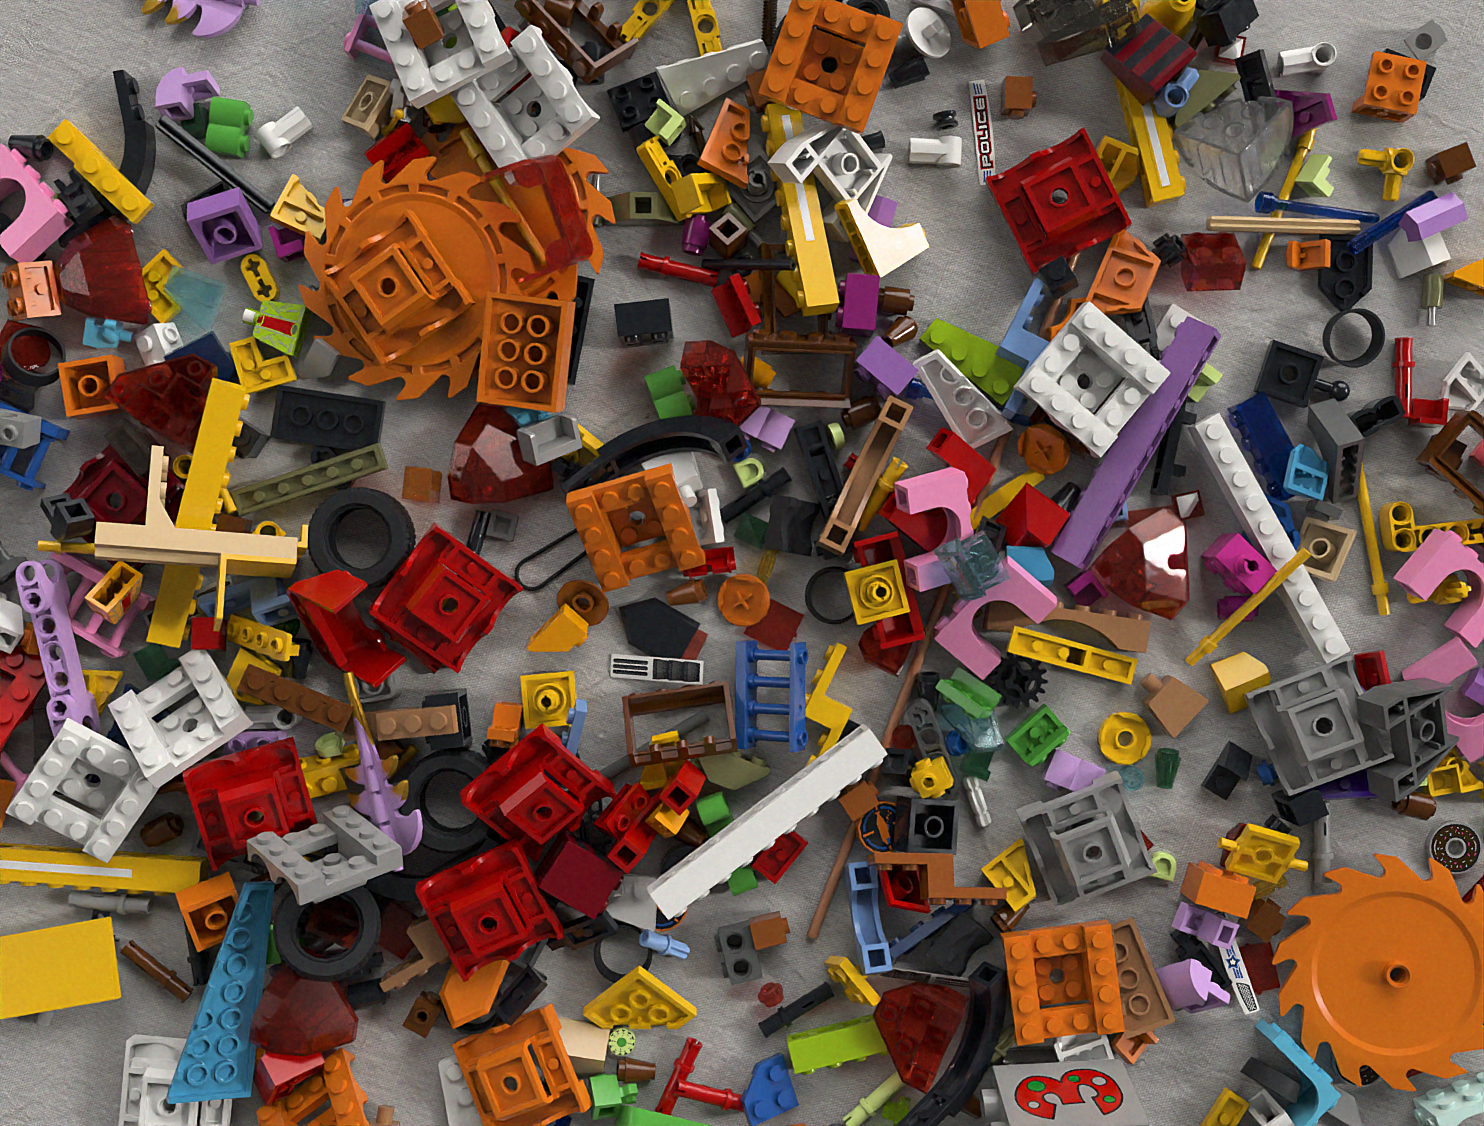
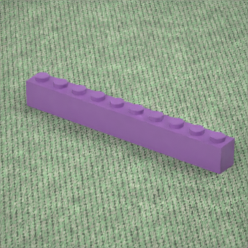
(1135, 445)

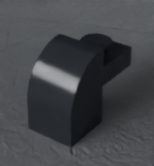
(67, 516)

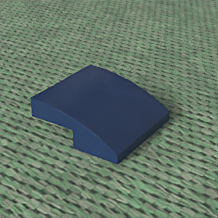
(210, 349)

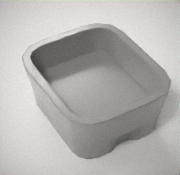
(386, 691)

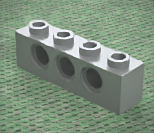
(19, 429)

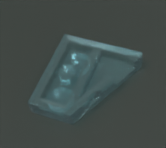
(195, 295)

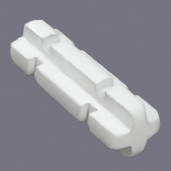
(976, 801)

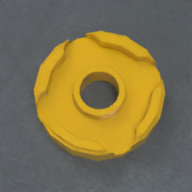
(1108, 738)

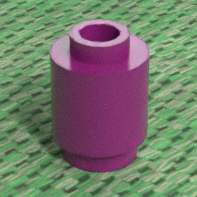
(695, 235)
(1230, 604)

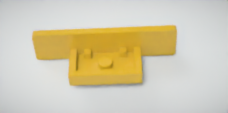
(261, 638)
(326, 774)

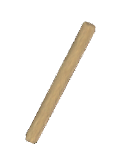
(1283, 225)

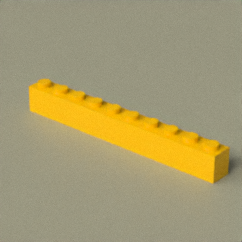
(198, 507)

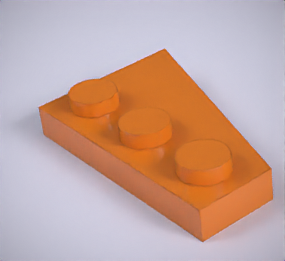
(728, 144)

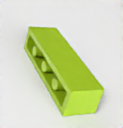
(835, 1044)

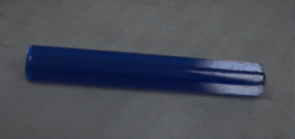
(1386, 225)

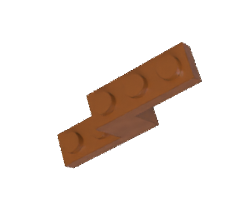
(936, 878)

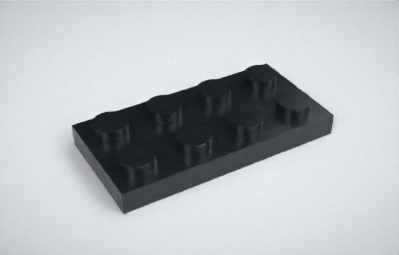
(326, 418)

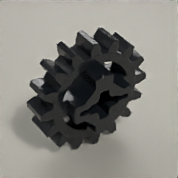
(1022, 691)

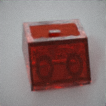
(1212, 262)

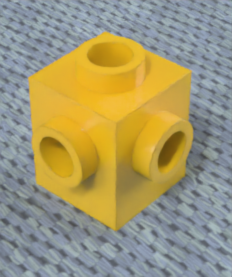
(932, 769)

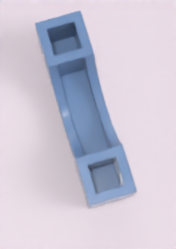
(869, 938)

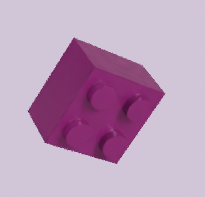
(858, 305)

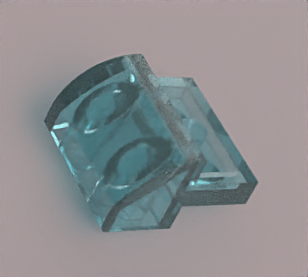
(972, 565)

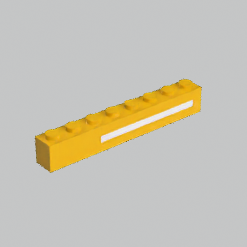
(1152, 137)
(801, 221)
(124, 870)

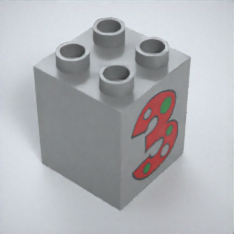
(1062, 1095)

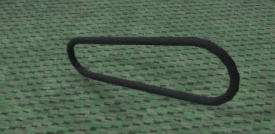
(539, 552)

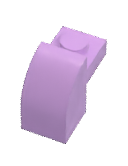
(179, 91)
(1205, 925)

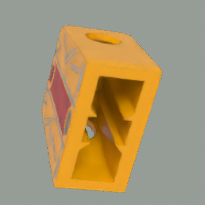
(113, 597)

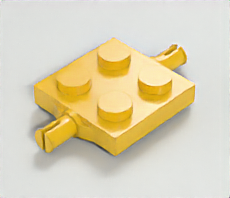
(1262, 853)

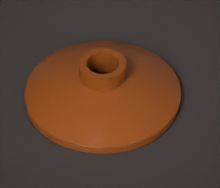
(591, 610)

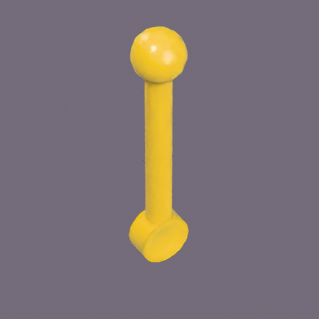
(398, 114)

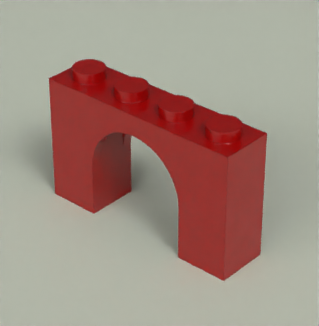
(929, 527)
(678, 794)

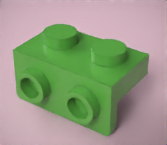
(970, 693)
(1037, 736)

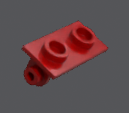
(716, 561)

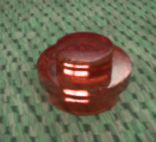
(903, 737)
(771, 994)

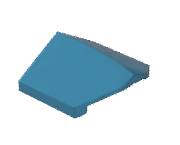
(1306, 473)
(1034, 562)

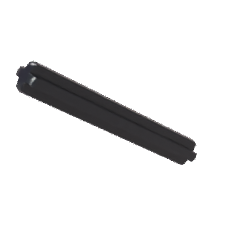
(214, 164)

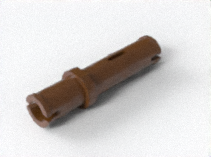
(166, 978)

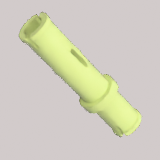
(870, 1104)

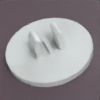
(928, 32)

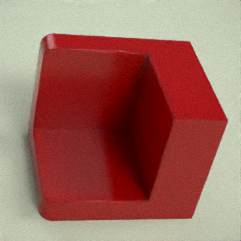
(1429, 413)
(205, 638)

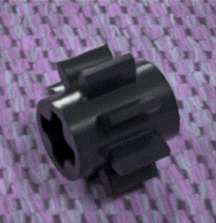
(1169, 249)

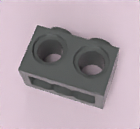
(742, 952)

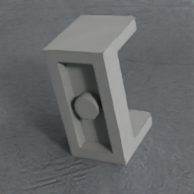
(549, 438)

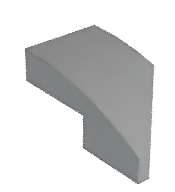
(319, 360)
(1346, 1108)

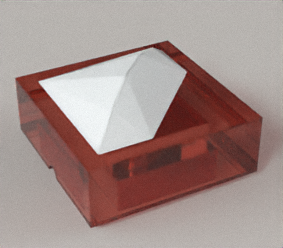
(1230, 52)
(1188, 505)

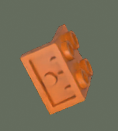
(1391, 87)
(31, 290)

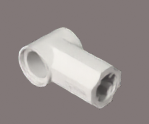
(1304, 60)
(279, 135)
(941, 151)
(270, 717)

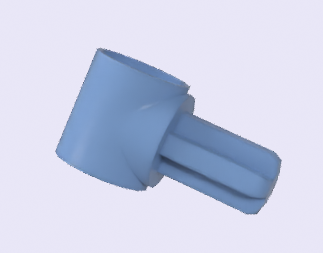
(1176, 91)

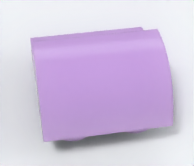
(1189, 987)

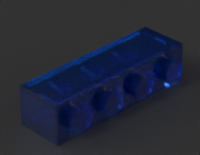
(1265, 439)

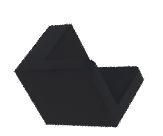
(898, 766)

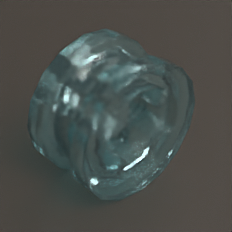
(1133, 785)

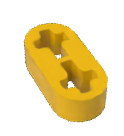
(255, 281)

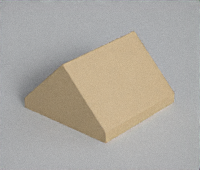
(370, 107)
(1327, 547)
(585, 1045)

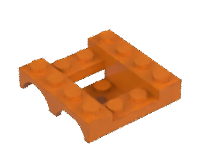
(795, 68)
(409, 314)
(605, 526)
(1089, 974)
(503, 1053)
(331, 1083)

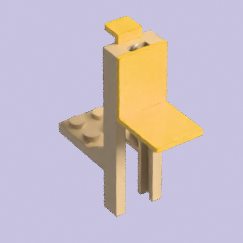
(164, 544)

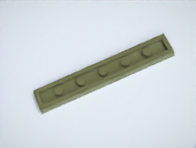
(309, 479)

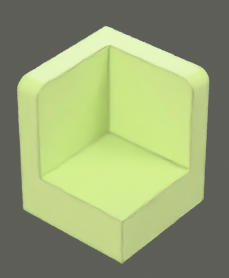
(665, 123)
(1313, 176)
(1207, 378)

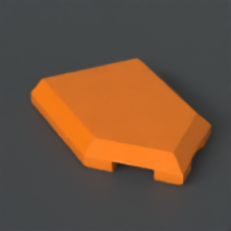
(474, 997)

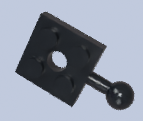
(1306, 369)

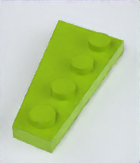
(974, 359)

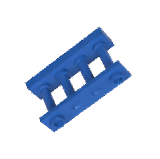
(48, 434)
(746, 695)

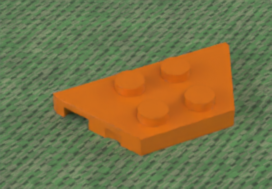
(1124, 276)

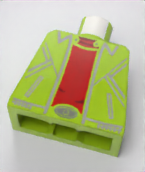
(280, 325)

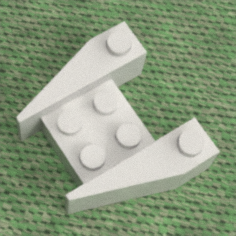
(841, 165)

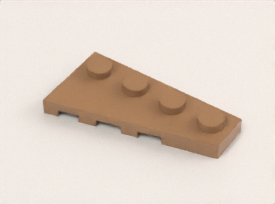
(1139, 986)

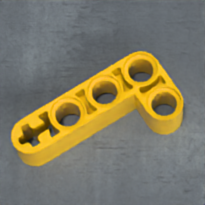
(1412, 534)

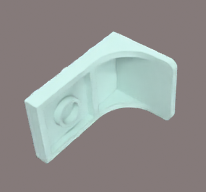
(1451, 1104)

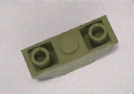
(1203, 93)
(642, 210)
(733, 770)

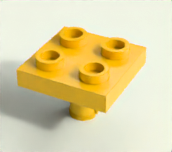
(876, 592)
(547, 698)
(856, 986)

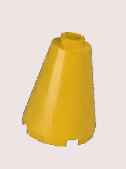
(1172, 14)

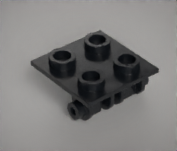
(636, 100)

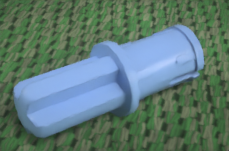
(663, 944)

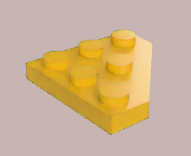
(639, 1002)

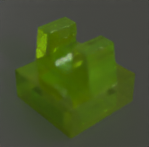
(896, 1111)

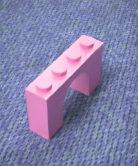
(42, 217)
(936, 489)
(1428, 567)
(959, 634)
(1444, 666)

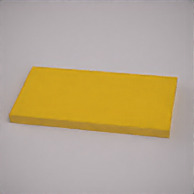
(58, 968)

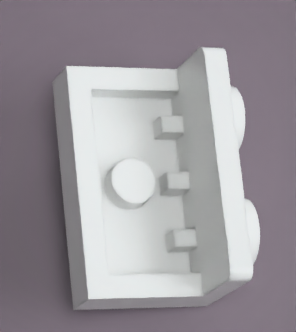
(157, 341)
(707, 518)

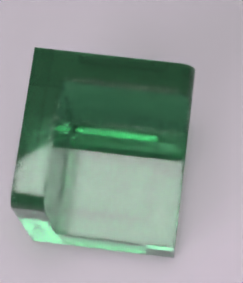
(198, 125)
(751, 530)
(155, 662)
(976, 764)

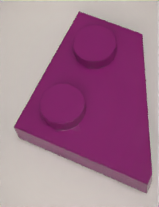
(1309, 109)

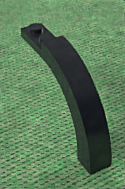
(138, 155)
(656, 439)
(403, 885)
(973, 1054)

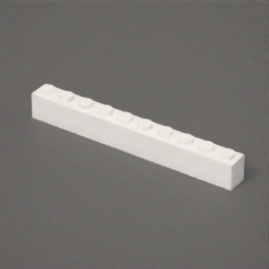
(1268, 536)
(766, 821)

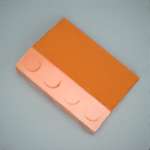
(525, 351)

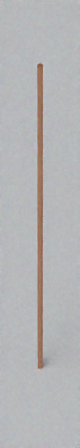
(918, 659)

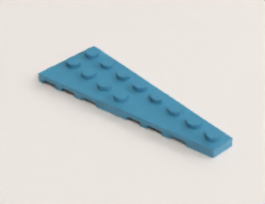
(218, 1052)

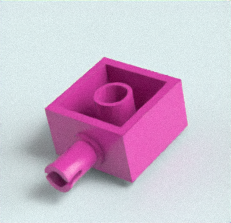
(1237, 564)

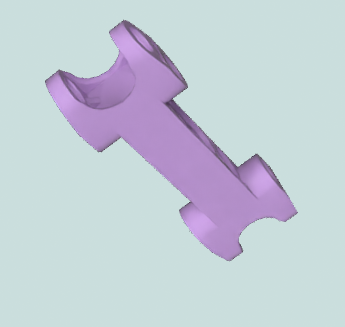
(46, 601)

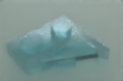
(979, 734)

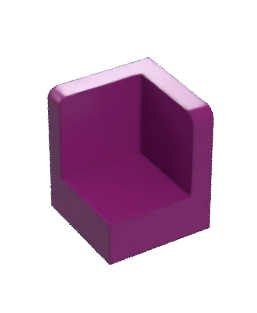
(287, 243)
(1085, 588)

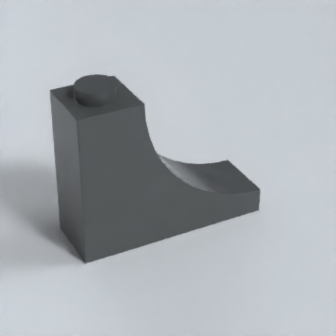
(1340, 446)

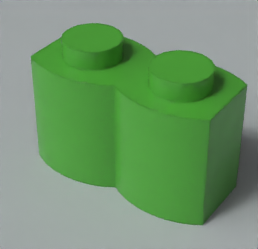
(229, 127)
(668, 393)

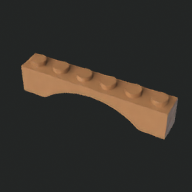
(864, 475)
(1120, 632)

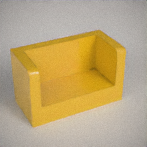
(701, 193)

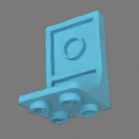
(1316, 1091)

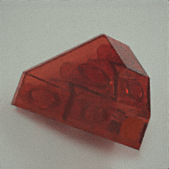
(103, 274)
(718, 382)
(166, 397)
(489, 462)
(1148, 565)
(302, 1015)
(918, 1027)

